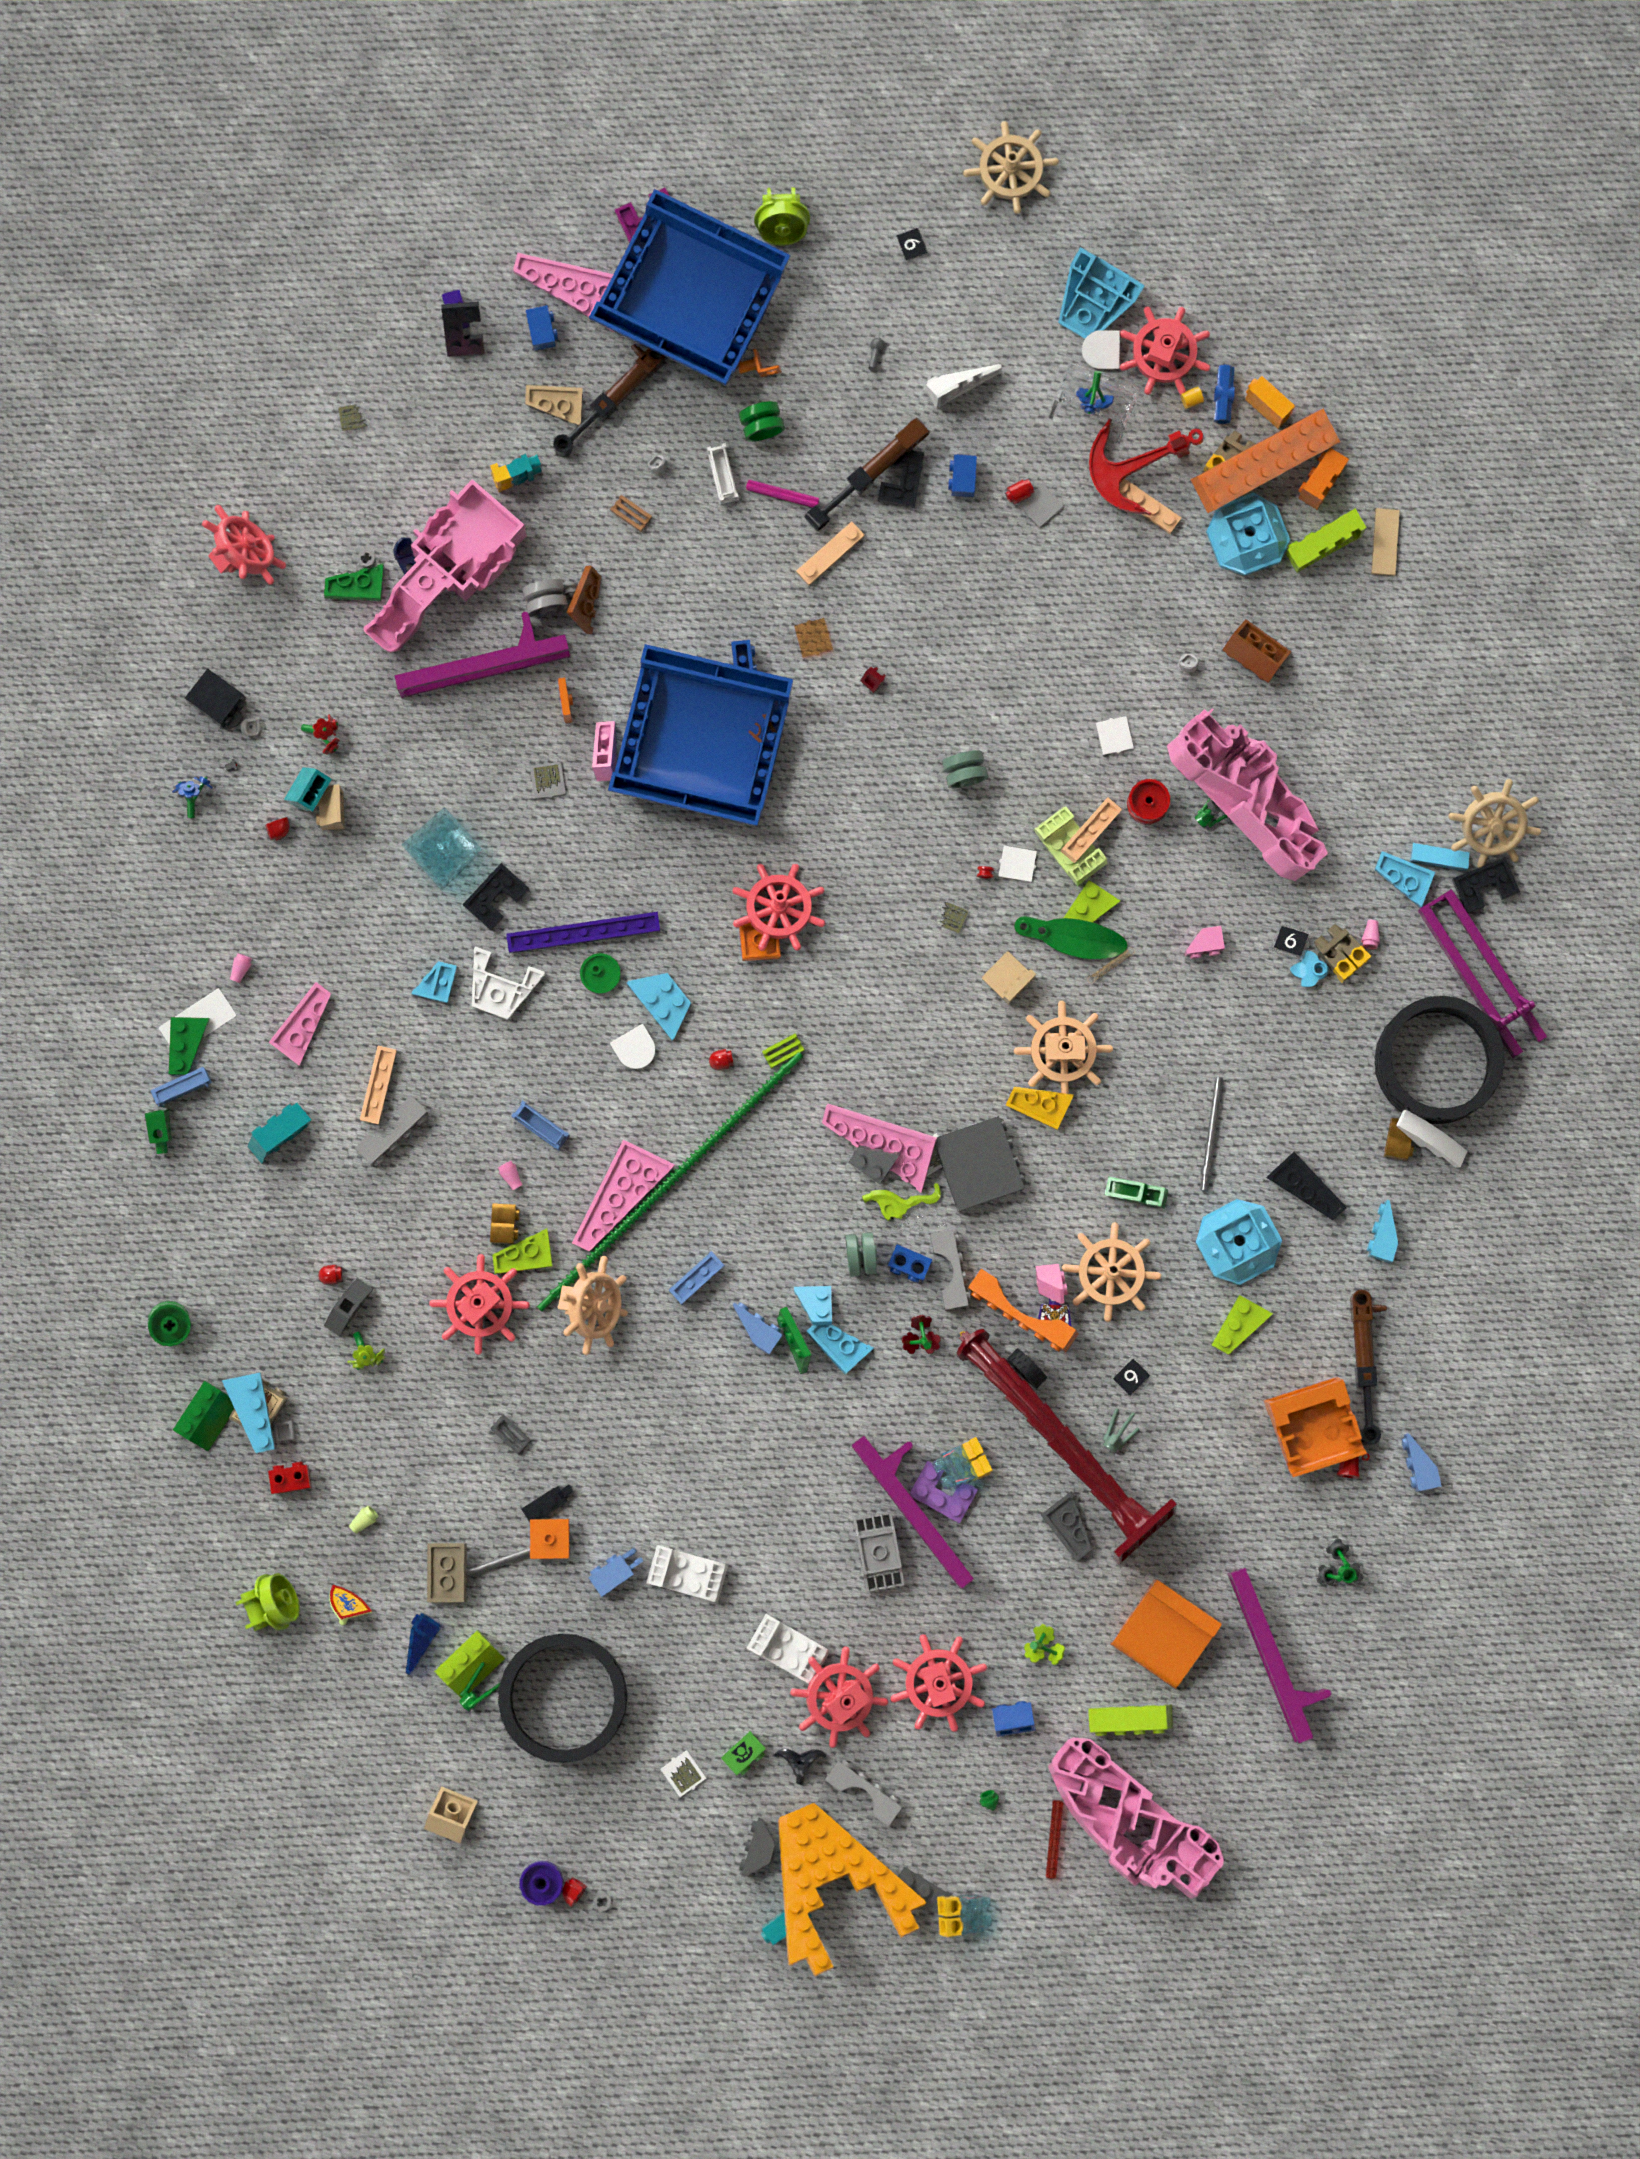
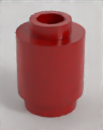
(1019, 491)

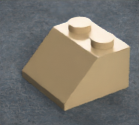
(331, 809)
(450, 1814)

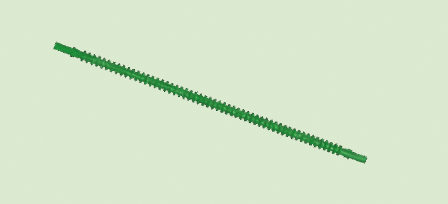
(784, 1069)

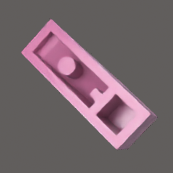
(604, 751)

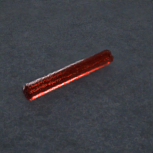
(1054, 1839)

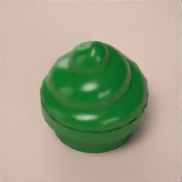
(989, 1799)

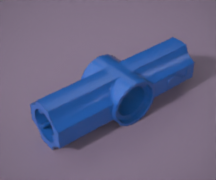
(1224, 394)

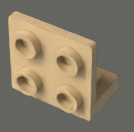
(1008, 977)

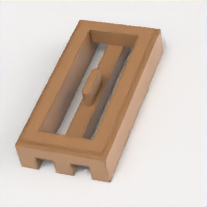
(618, 504)

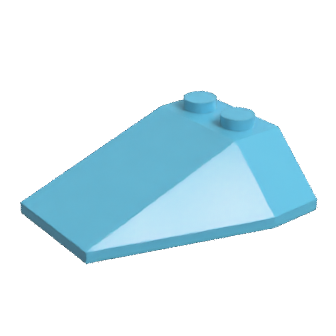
(1095, 294)

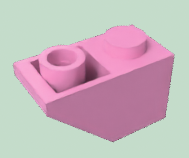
(1207, 941)
(1050, 1282)

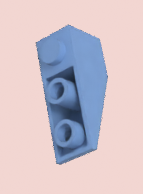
(761, 1334)
(1423, 1470)

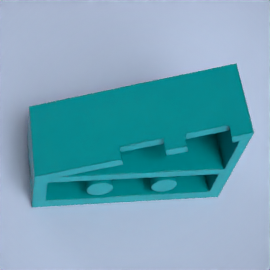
(278, 1131)

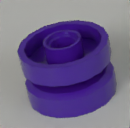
(541, 1894)

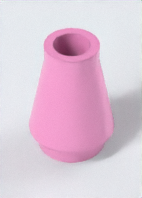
(1371, 935)
(240, 967)
(510, 1174)

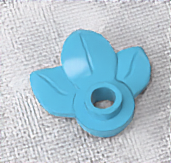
(1307, 968)

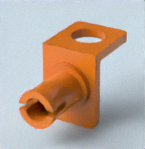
(755, 364)

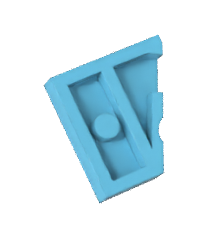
(437, 983)
(817, 1303)

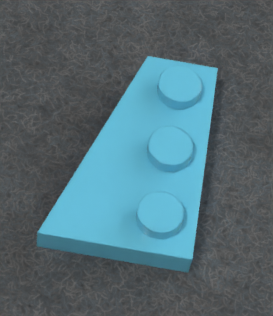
(839, 1346)

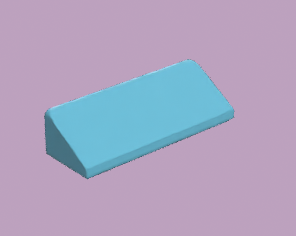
(1439, 857)

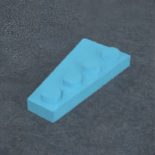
(251, 1407)

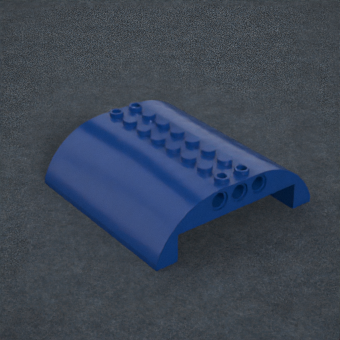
(691, 288)
(692, 738)

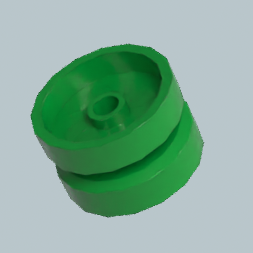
(761, 421)
(172, 1334)

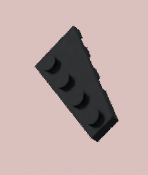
(1305, 1185)

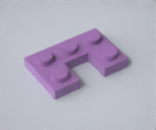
(951, 1507)

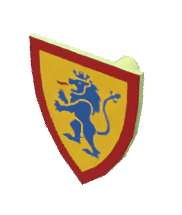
(346, 1604)

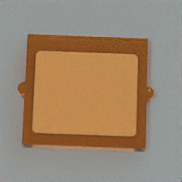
(813, 637)

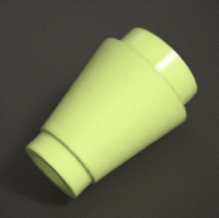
(364, 1519)

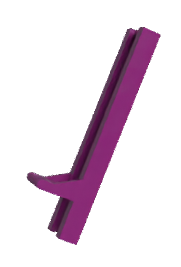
(525, 655)
(1522, 1005)
(884, 1472)
(1290, 1700)

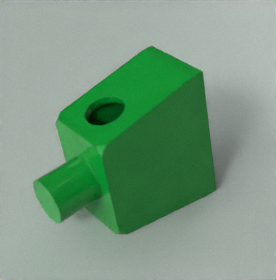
(159, 1121)

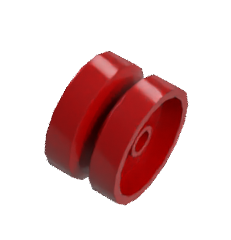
(1148, 790)

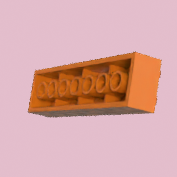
(1265, 460)

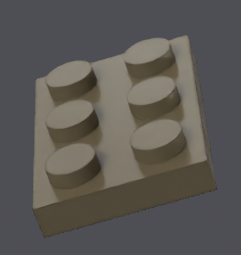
(446, 1572)

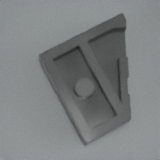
(873, 1162)

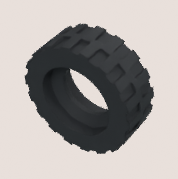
(1027, 1368)

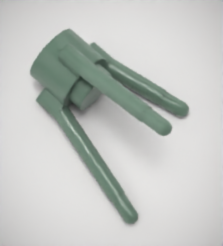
(1113, 1442)

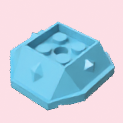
(1237, 550)
(1236, 1262)

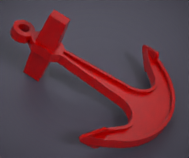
(1109, 475)

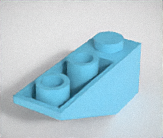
(1385, 1239)

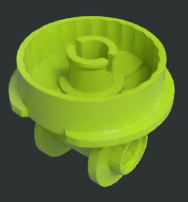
(782, 218)
(270, 1603)

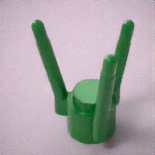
(471, 1699)

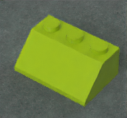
(463, 1663)

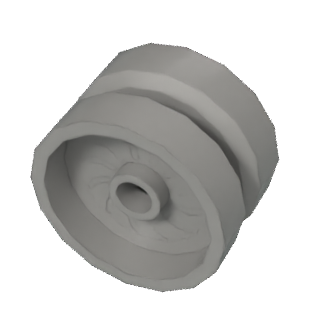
(545, 598)

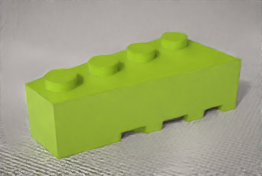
(1326, 540)
(1130, 1719)

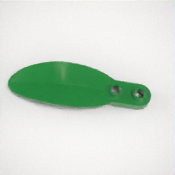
(1074, 937)

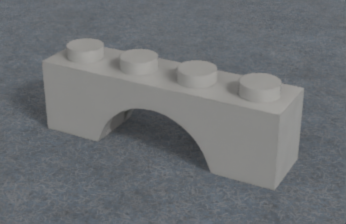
(410, 1115)
(944, 1245)
(884, 1807)

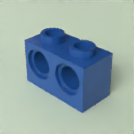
(911, 1259)

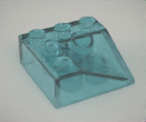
(442, 848)

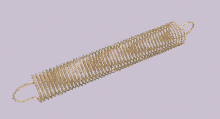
(1095, 973)

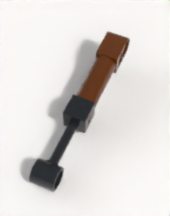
(607, 402)
(864, 476)
(1365, 1368)

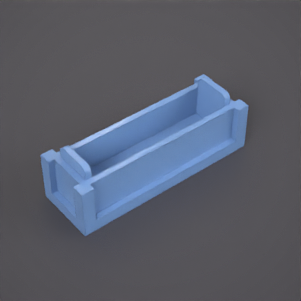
(181, 1086)
(540, 1126)
(696, 1278)

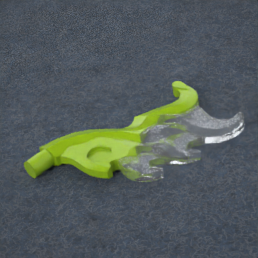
(911, 1212)

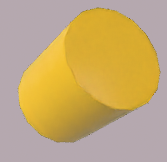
(1192, 397)

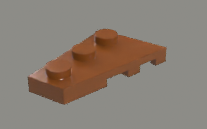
(583, 600)

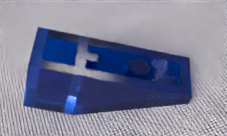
(421, 1636)

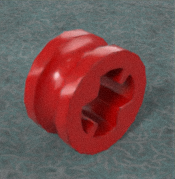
(985, 872)

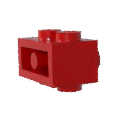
(289, 1478)

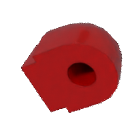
(278, 829)
(721, 1060)
(330, 1275)
(572, 1891)

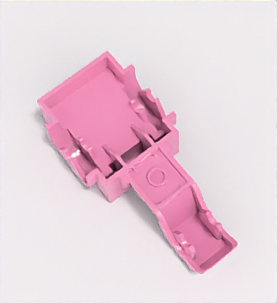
(470, 537)

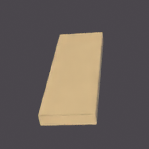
(1385, 542)

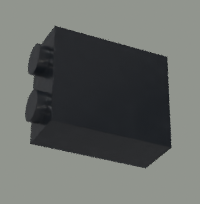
(216, 698)

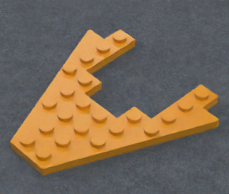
(817, 1853)

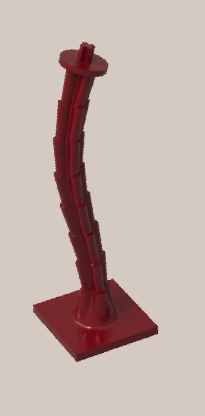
(1129, 1515)

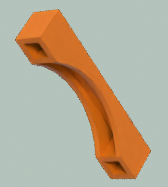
(1054, 1331)

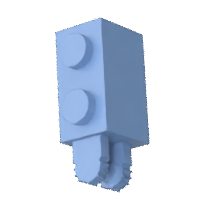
(613, 1573)

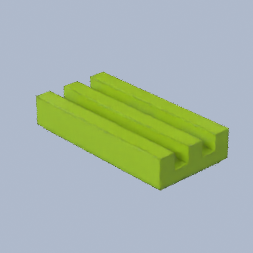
(797, 1043)

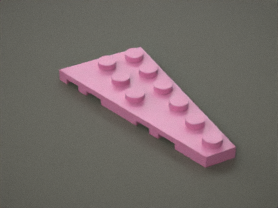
(568, 283)
(914, 1147)
(626, 1183)

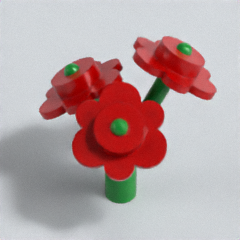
(322, 730)

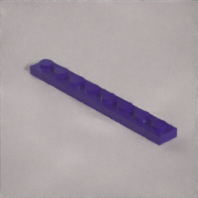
(583, 932)

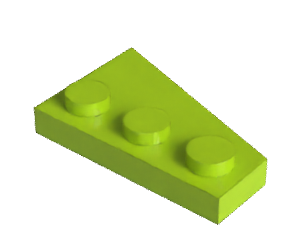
(1091, 903)
(525, 1255)
(1239, 1324)

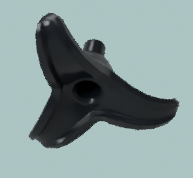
(800, 1763)

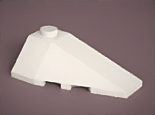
(951, 386)

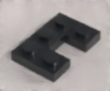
(453, 318)
(906, 492)
(1495, 872)
(480, 901)

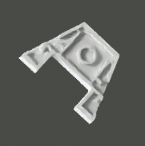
(496, 993)

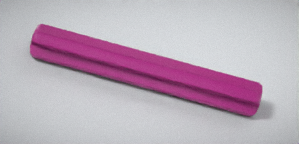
(782, 493)

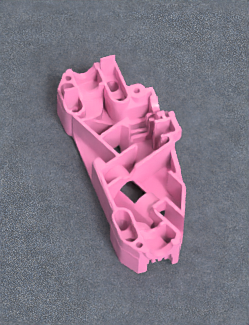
(1246, 787)
(1106, 1825)

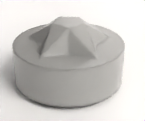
(657, 464)
(1188, 663)
(250, 727)

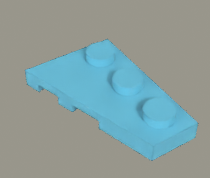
(1405, 876)

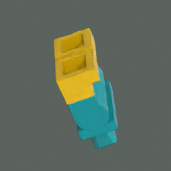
(516, 472)

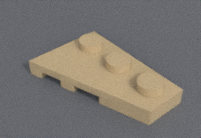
(556, 401)

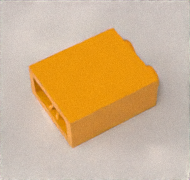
(1269, 402)

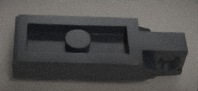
(547, 1503)

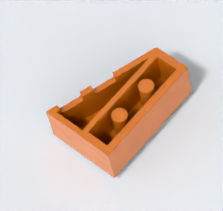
(1322, 478)

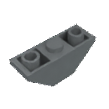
(347, 1306)
(759, 1849)

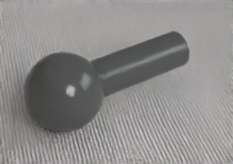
(877, 346)

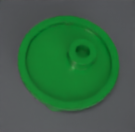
(600, 973)

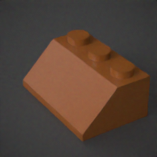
(1256, 651)

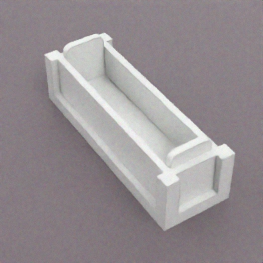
(722, 474)

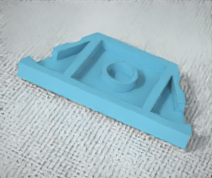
(662, 1000)

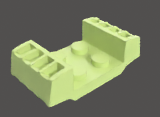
(1056, 833)

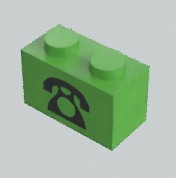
(743, 1753)

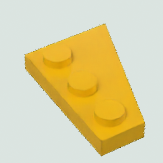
(1040, 1105)

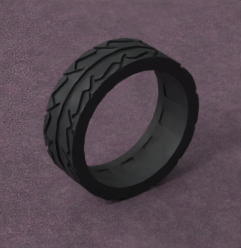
(1471, 1016)
(508, 1716)

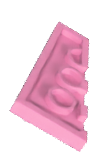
(299, 1027)

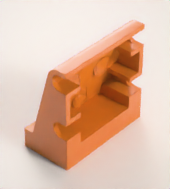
(1315, 1426)
(1165, 1633)

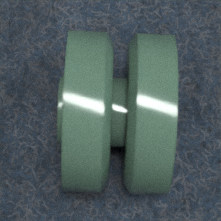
(965, 769)
(861, 1254)

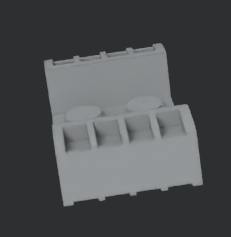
(879, 1552)

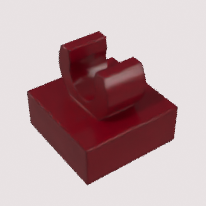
(872, 679)

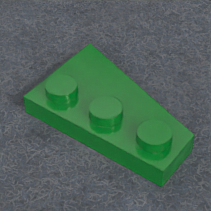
(359, 585)
(184, 1042)
(795, 1340)

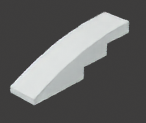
(1432, 1138)

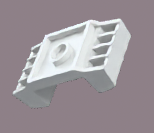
(687, 1573)
(787, 1648)

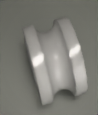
(370, 563)
(569, 589)
(602, 1908)

